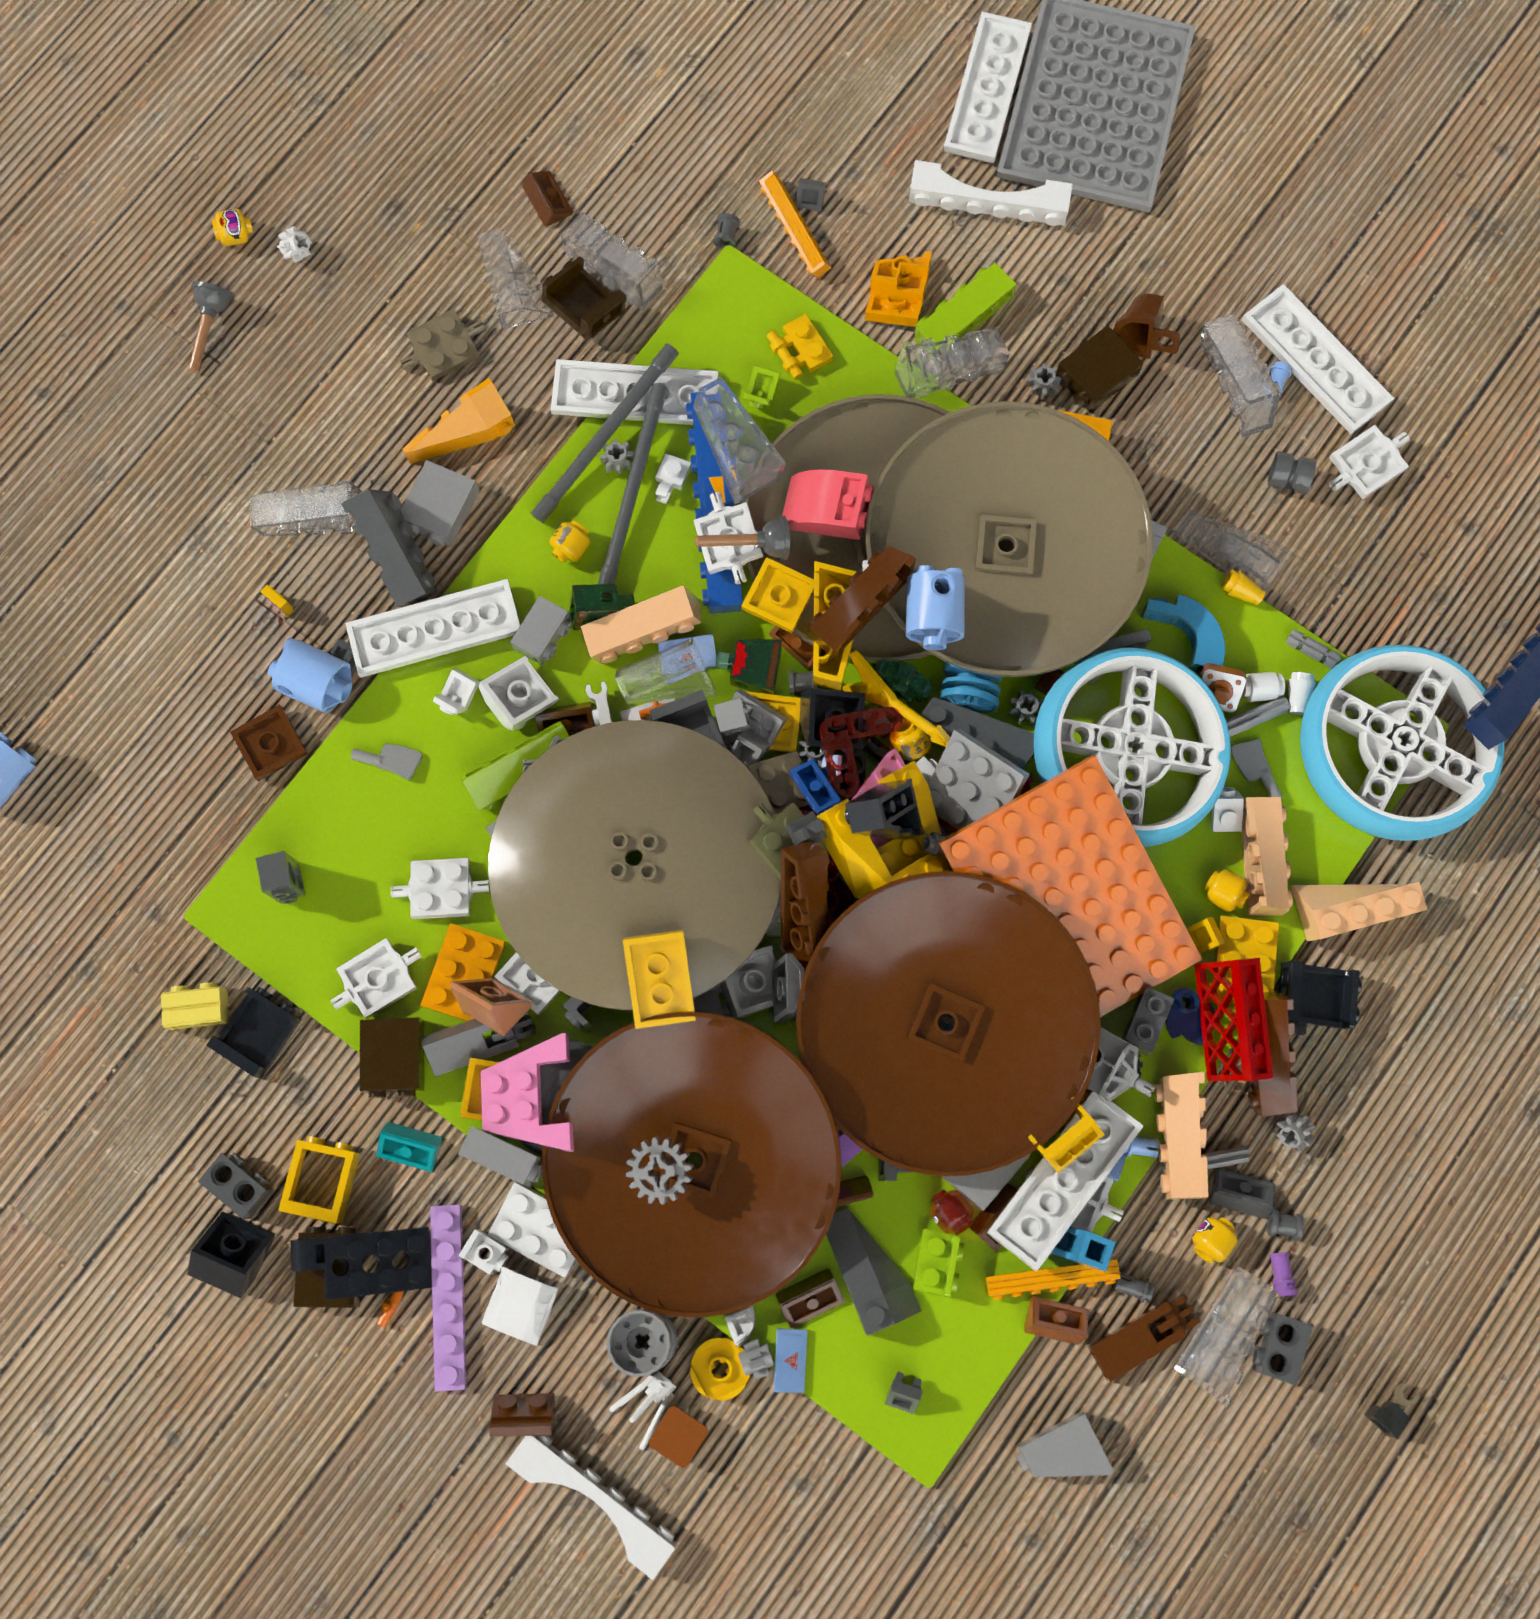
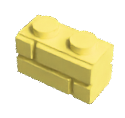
(194, 1007)

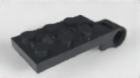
(322, 1251)

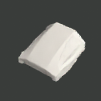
(520, 1306)

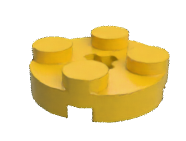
(703, 1363)

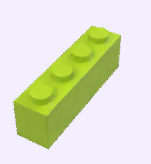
(968, 307)
(498, 776)

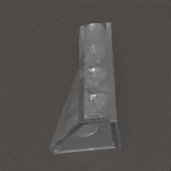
(950, 361)
(1227, 1336)

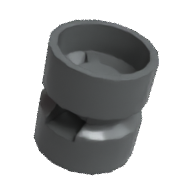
(1291, 472)

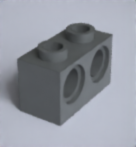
(280, 877)
(1147, 1020)
(232, 1191)
(1291, 1351)

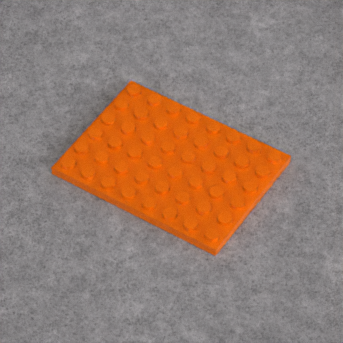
(1088, 867)

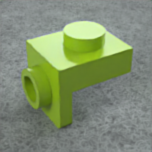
(762, 387)

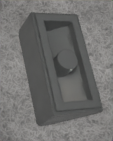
(1242, 1193)

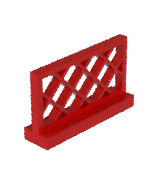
(1248, 1018)

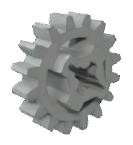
(672, 1168)

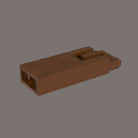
(1134, 1341)

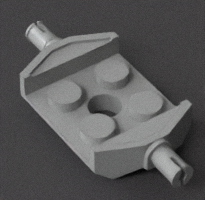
(1117, 1068)

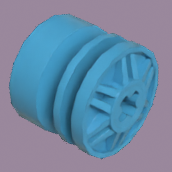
(970, 689)

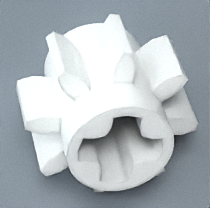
(294, 244)

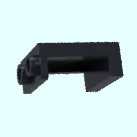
(1321, 994)
(256, 1032)

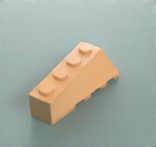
(642, 624)
(1264, 856)
(1344, 908)
(1182, 1136)

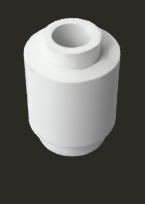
(1263, 686)

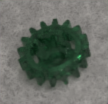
(904, 680)

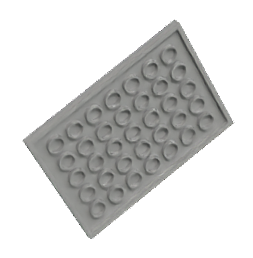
(1097, 102)

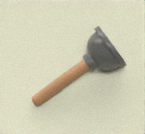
(211, 300)
(773, 539)

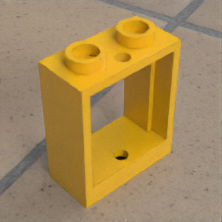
(1072, 1142)
(338, 1211)

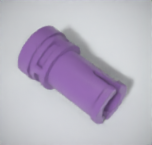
(1283, 1280)

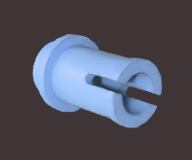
(1279, 373)
(1140, 1147)

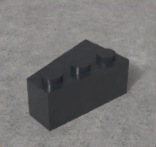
(886, 812)

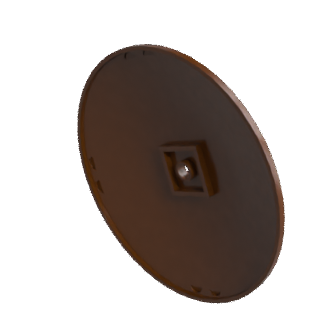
(1018, 1038)
(752, 1204)

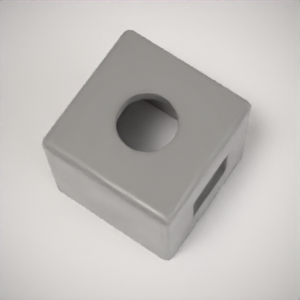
(732, 716)

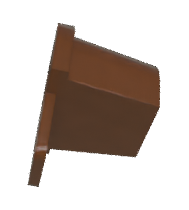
(1142, 324)

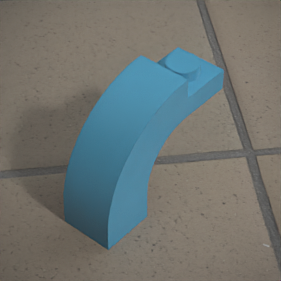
(1196, 623)
(1085, 1248)

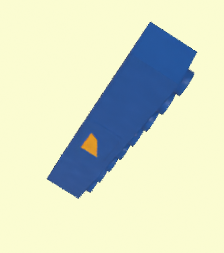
(722, 592)

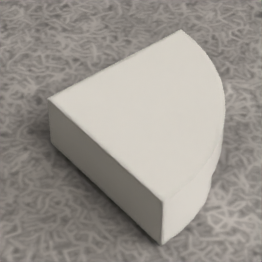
(741, 1325)

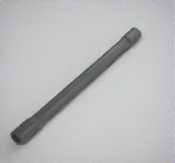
(657, 367)
(654, 408)

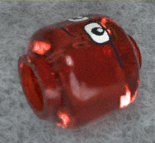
(952, 1212)

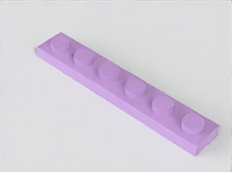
(448, 1298)

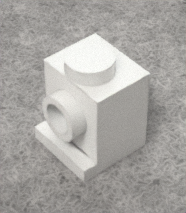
(476, 1243)

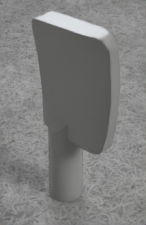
(392, 758)
(1254, 766)

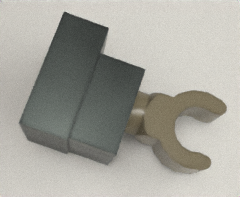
(1390, 1415)

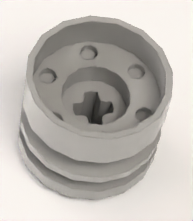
(625, 1338)

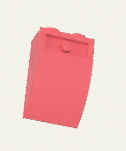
(828, 503)

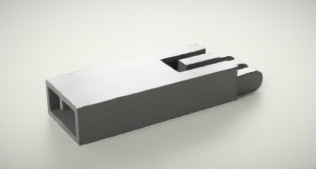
(457, 1044)

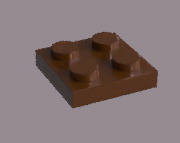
(269, 743)

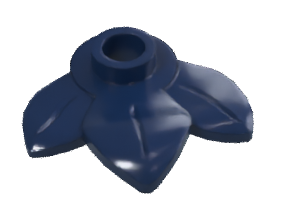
(1186, 1019)

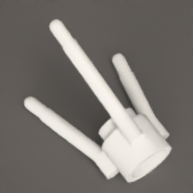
(658, 1389)

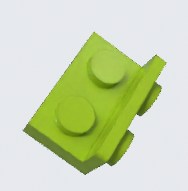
(937, 1263)

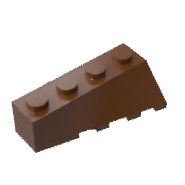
(862, 600)
(803, 899)
(1280, 1093)

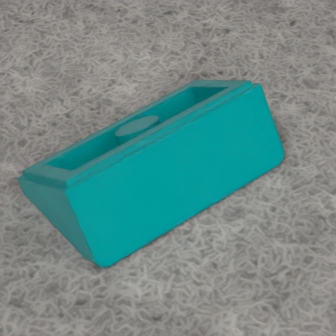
(409, 1146)

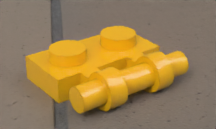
(807, 344)

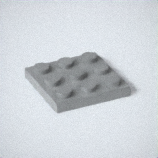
(972, 781)

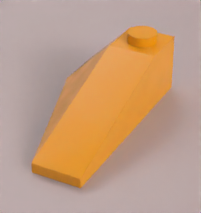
(474, 422)

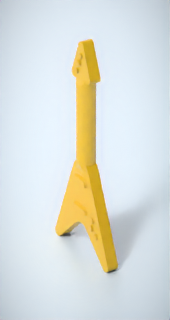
(879, 693)

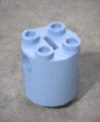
(935, 607)
(311, 676)
(13, 768)

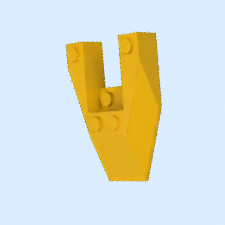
(870, 868)

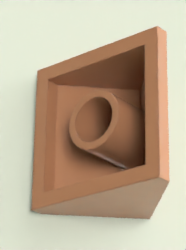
(491, 1002)

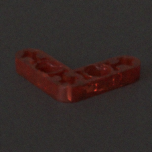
(843, 742)

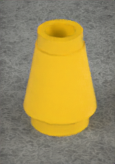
(1242, 587)

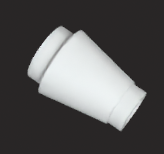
(1300, 690)

